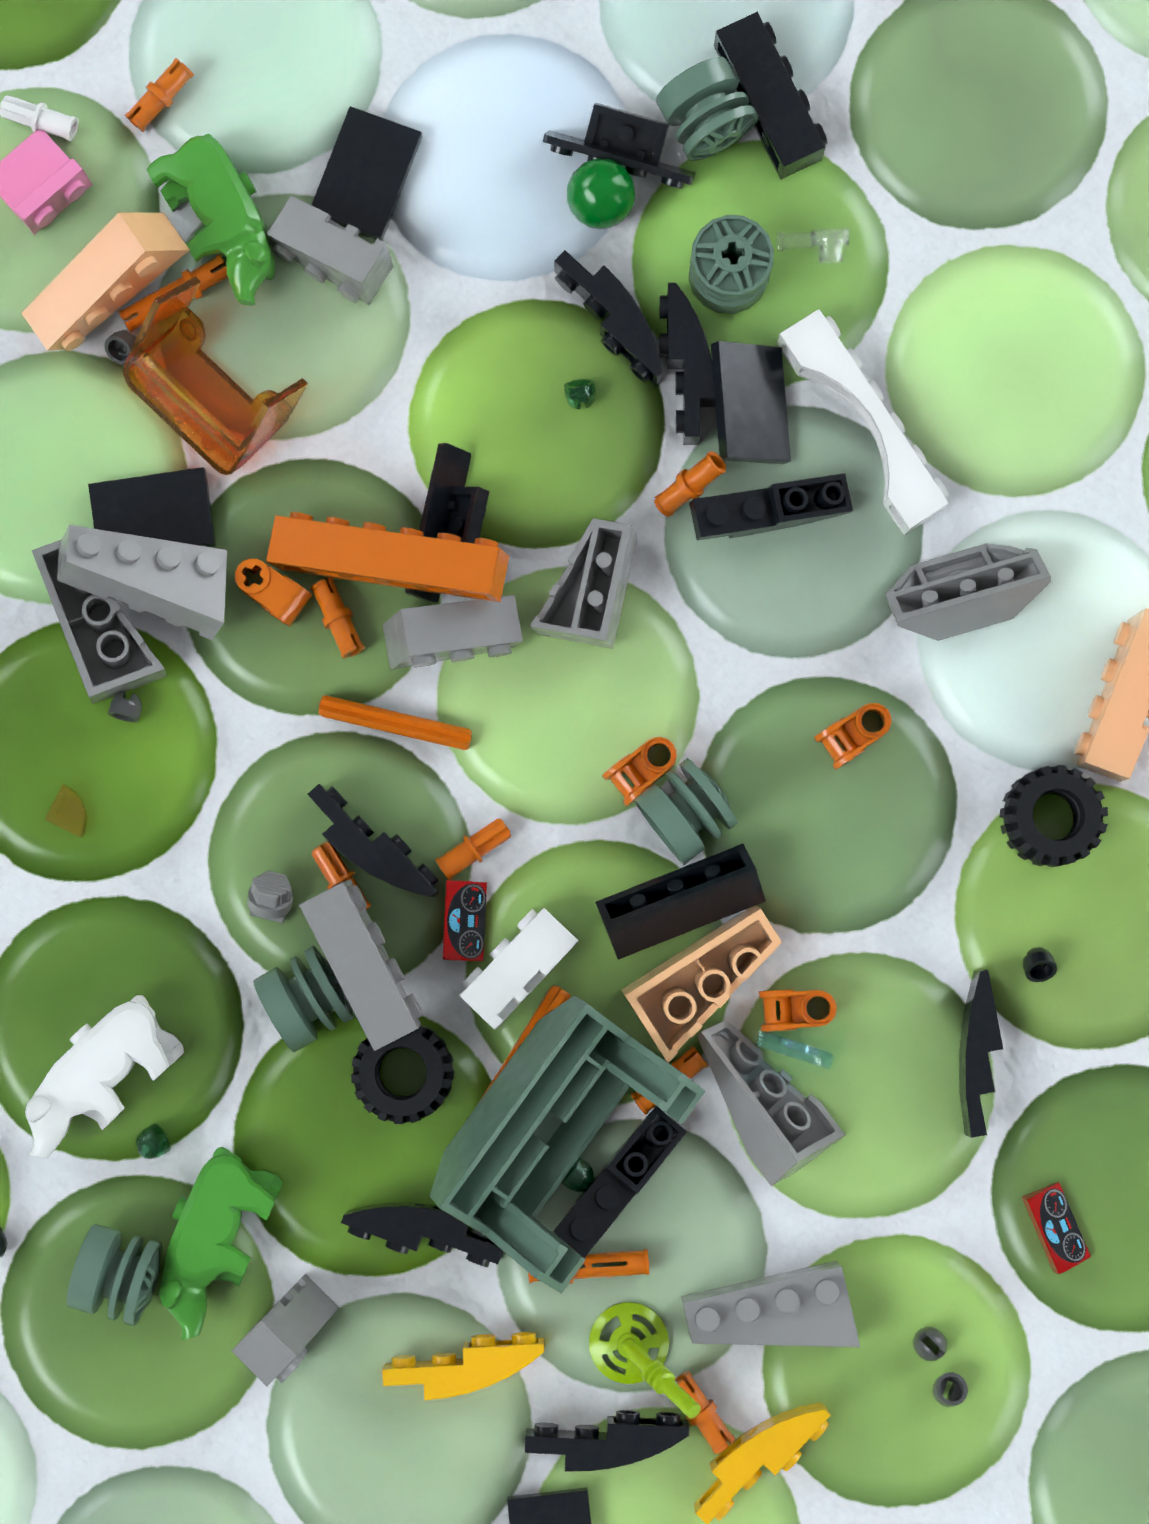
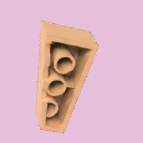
(104, 277)
(1120, 711)
(697, 981)

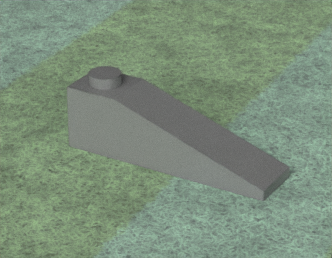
(772, 1117)

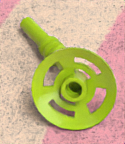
(635, 1350)

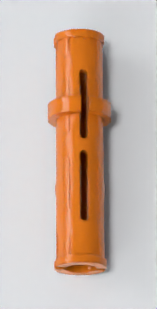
(203, 273)
(636, 1262)

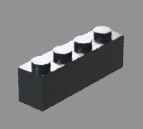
(765, 77)
(681, 901)

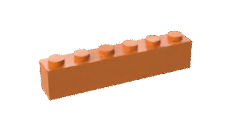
(388, 557)

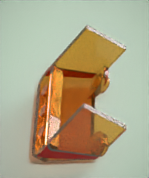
(195, 393)

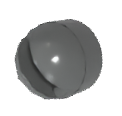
(116, 342)
(125, 709)
(923, 1350)
(957, 1392)

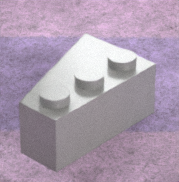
(330, 250)
(592, 589)
(452, 632)
(280, 1337)

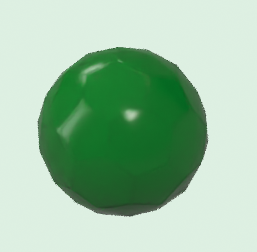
(600, 193)

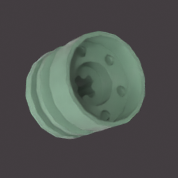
(707, 108)
(722, 284)
(686, 811)
(303, 999)
(114, 1274)

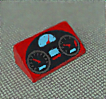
(464, 920)
(1056, 1228)

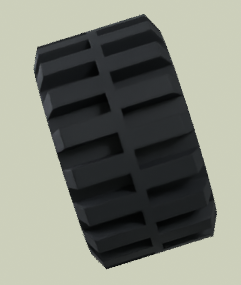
(1086, 816)
(404, 1108)

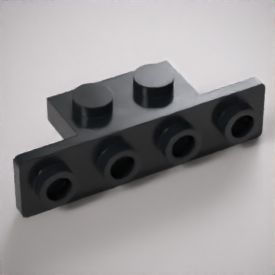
(626, 140)
(450, 504)

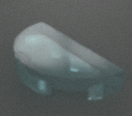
(795, 1049)

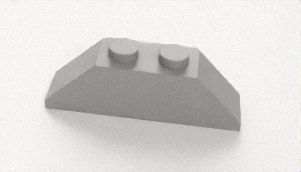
(967, 590)

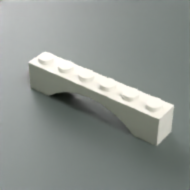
(820, 356)

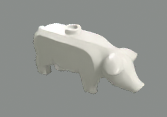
(95, 1064)

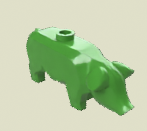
(224, 204)
(205, 1232)

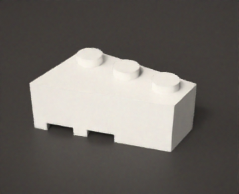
(517, 967)

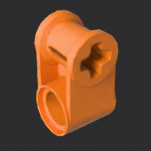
(276, 593)
(852, 734)
(639, 770)
(793, 1009)

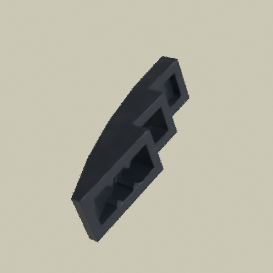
(978, 1037)

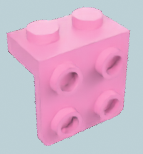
(40, 181)

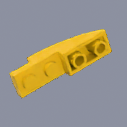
(482, 1365)
(770, 1444)

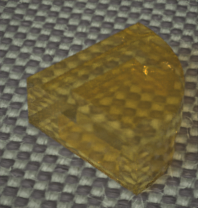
(68, 812)

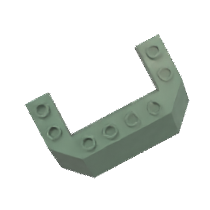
(538, 1126)

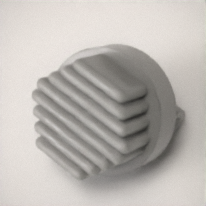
(270, 897)

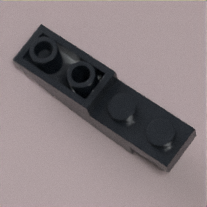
(624, 325)
(686, 350)
(771, 508)
(381, 858)
(619, 1181)
(408, 1223)
(625, 1442)

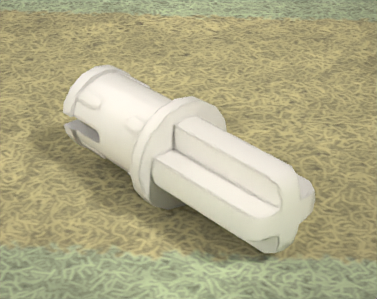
(39, 117)

